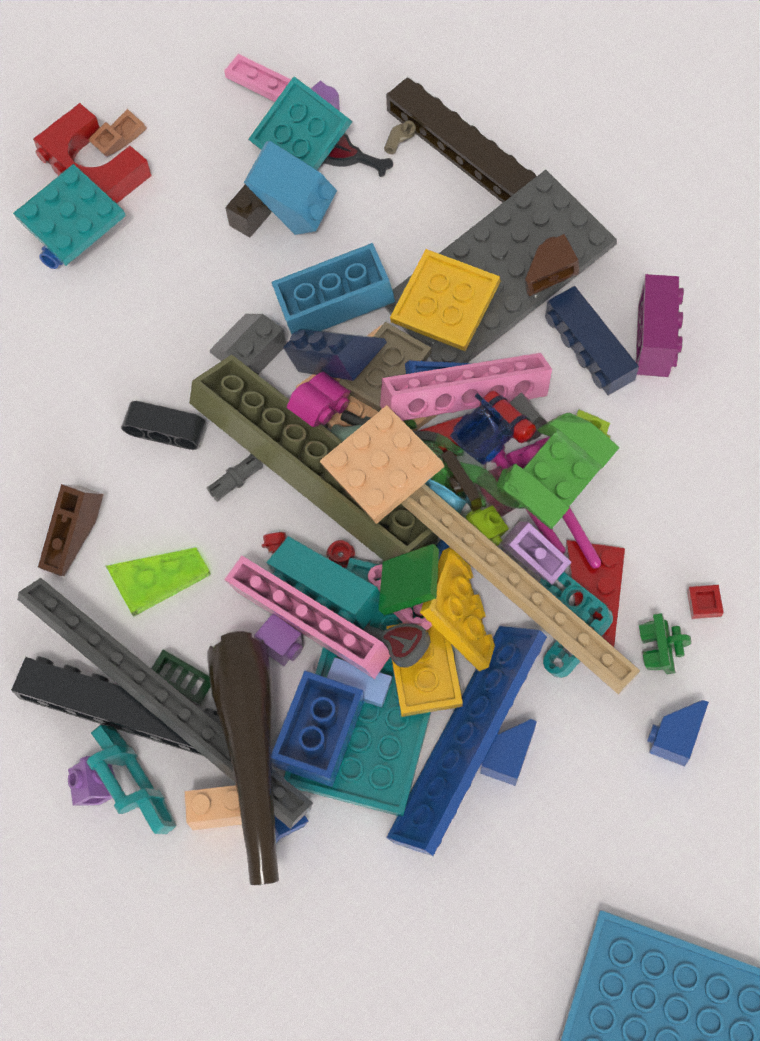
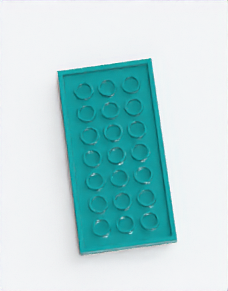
(383, 746)

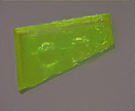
(157, 577)

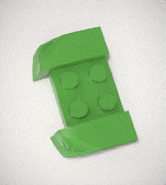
(559, 468)

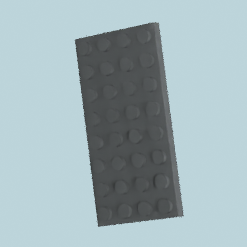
(506, 246)

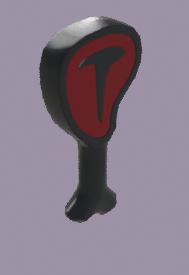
(347, 154)

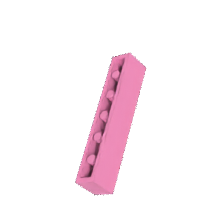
(308, 617)

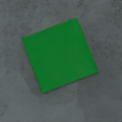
(409, 579)

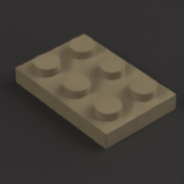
(387, 363)

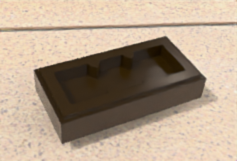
(460, 481)

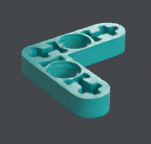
(584, 611)

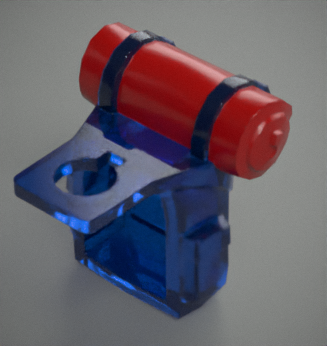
(490, 427)

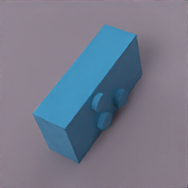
(334, 290)

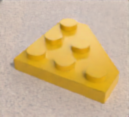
(458, 611)

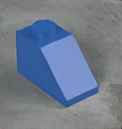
(677, 733)
(508, 753)

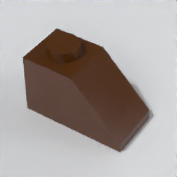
(551, 264)

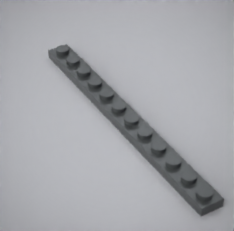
(150, 689)

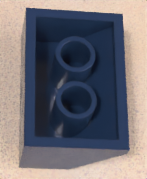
(332, 352)

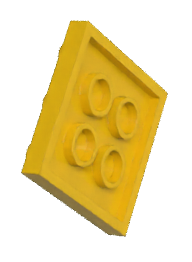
(445, 299)

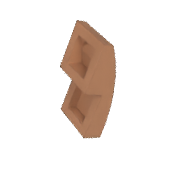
(115, 137)

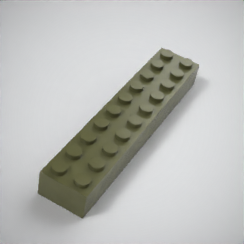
(261, 423)

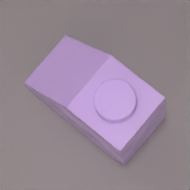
(535, 552)

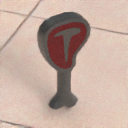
(404, 641)

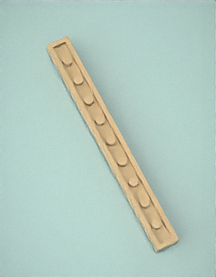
(522, 589)

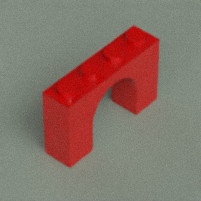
(70, 134)

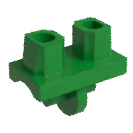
(663, 657)

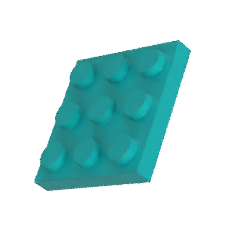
(302, 124)
(69, 214)

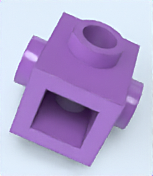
(86, 785)

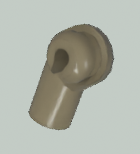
(398, 135)

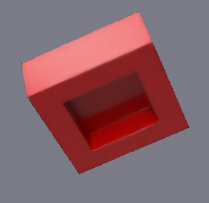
(705, 601)

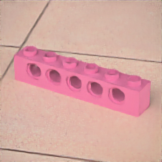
(455, 387)

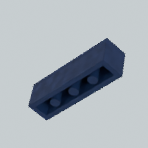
(591, 340)

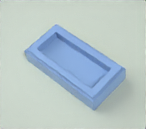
(374, 689)

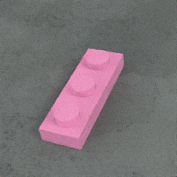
(256, 77)

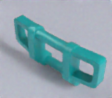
(148, 799)

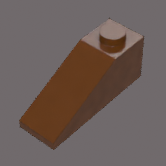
(69, 527)

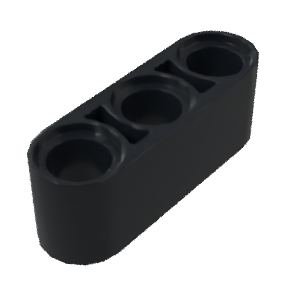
(163, 425)

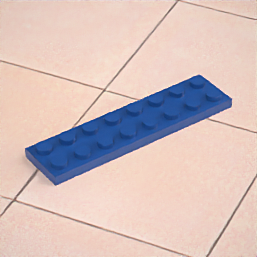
(466, 741)

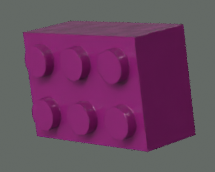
(659, 325)

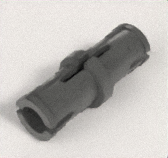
(234, 477)

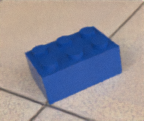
(318, 728)

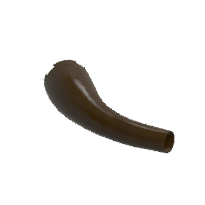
(243, 702)

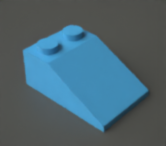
(290, 188)

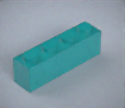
(325, 582)

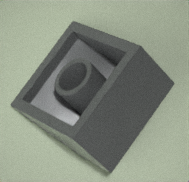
(253, 341)

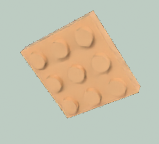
(381, 464)

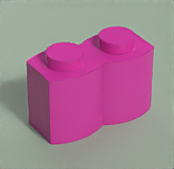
(319, 399)

